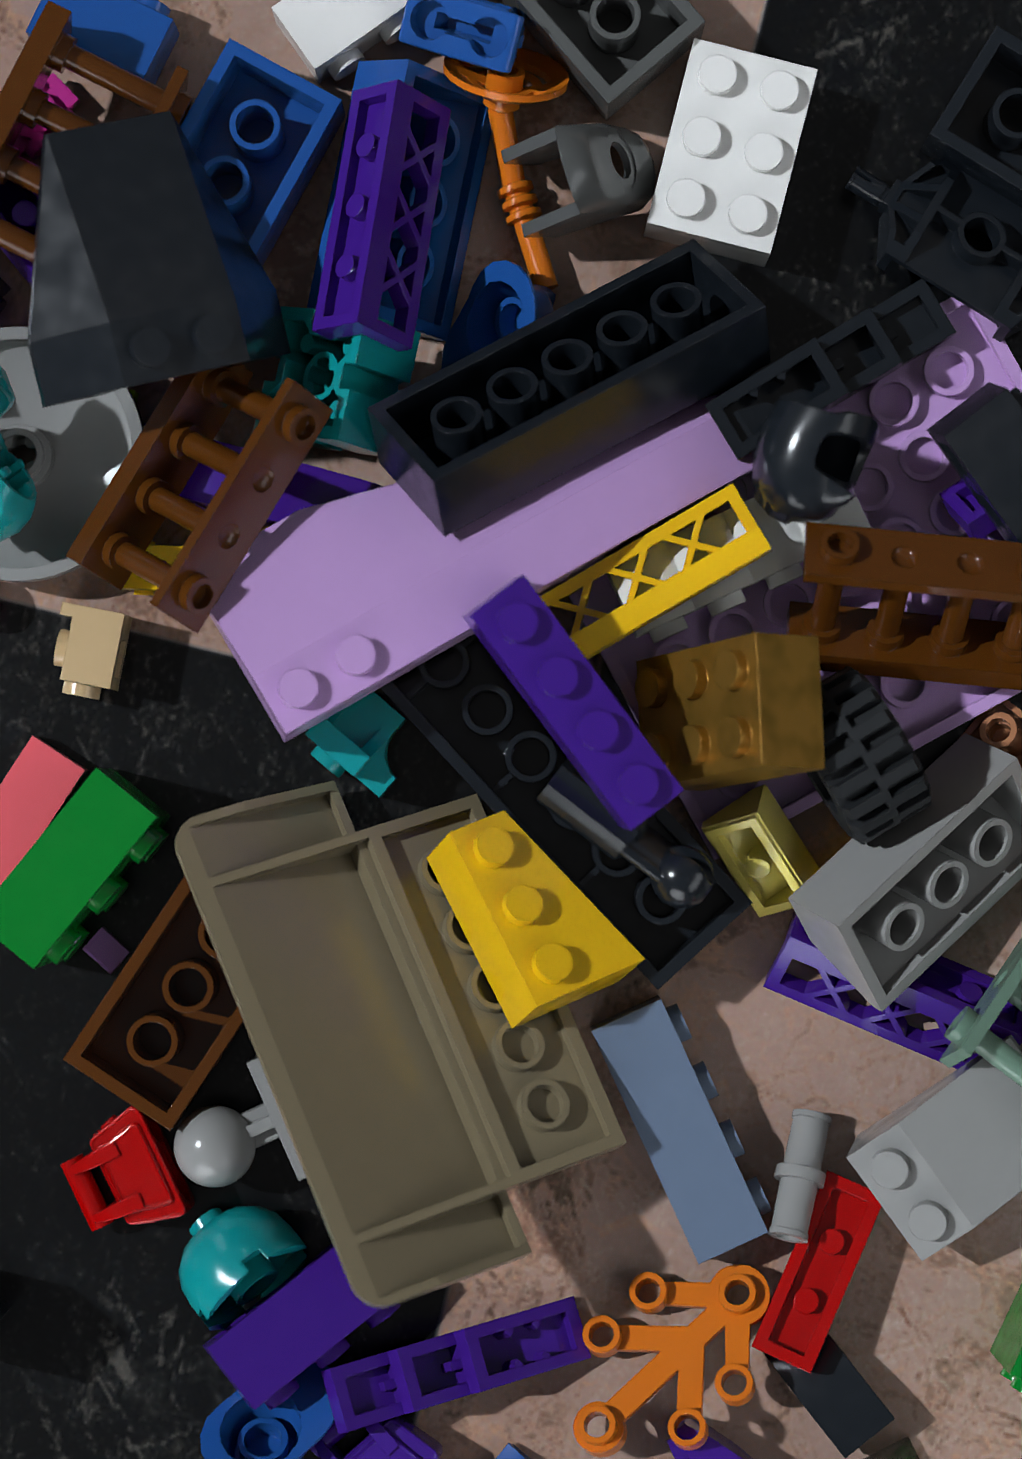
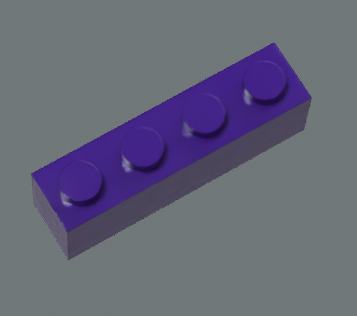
(573, 703)

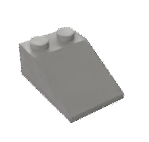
(946, 1155)

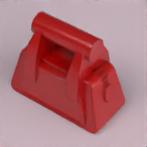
(137, 1169)

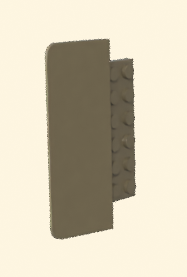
(388, 1037)

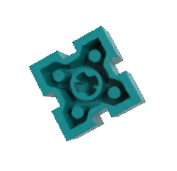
(342, 374)

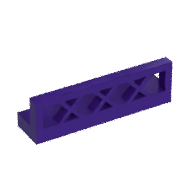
(372, 206)
(936, 993)

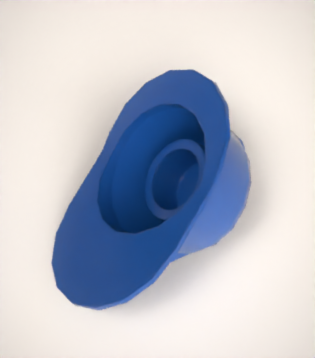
(497, 305)
(262, 1433)

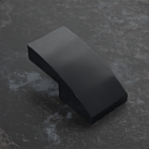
(837, 1397)

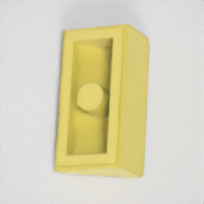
(760, 850)

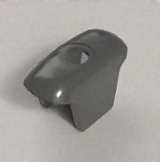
(593, 181)

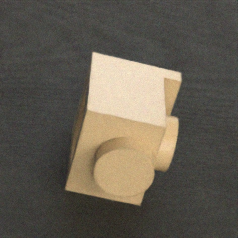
(91, 650)

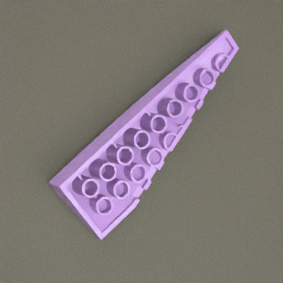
(374, 589)

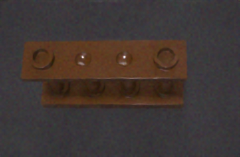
(26, 104)
(160, 466)
(906, 643)

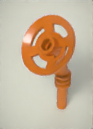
(502, 96)

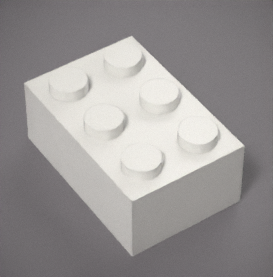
(730, 152)

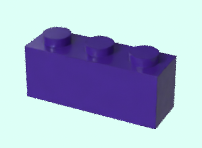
(290, 1330)

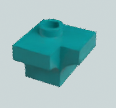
(359, 742)

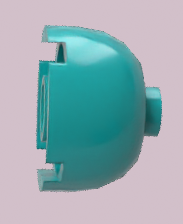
(236, 1260)

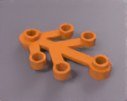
(679, 1351)

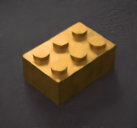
(734, 709)

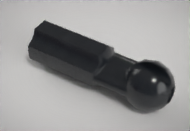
(677, 872)

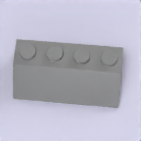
(917, 888)

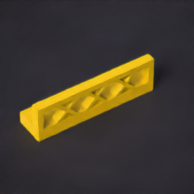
(665, 594)

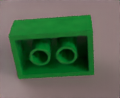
(78, 867)

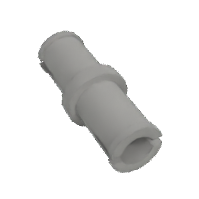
(800, 1176)

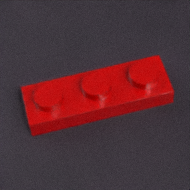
(818, 1273)

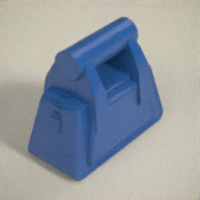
(465, 30)

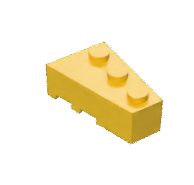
(527, 920)

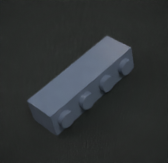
(679, 1128)

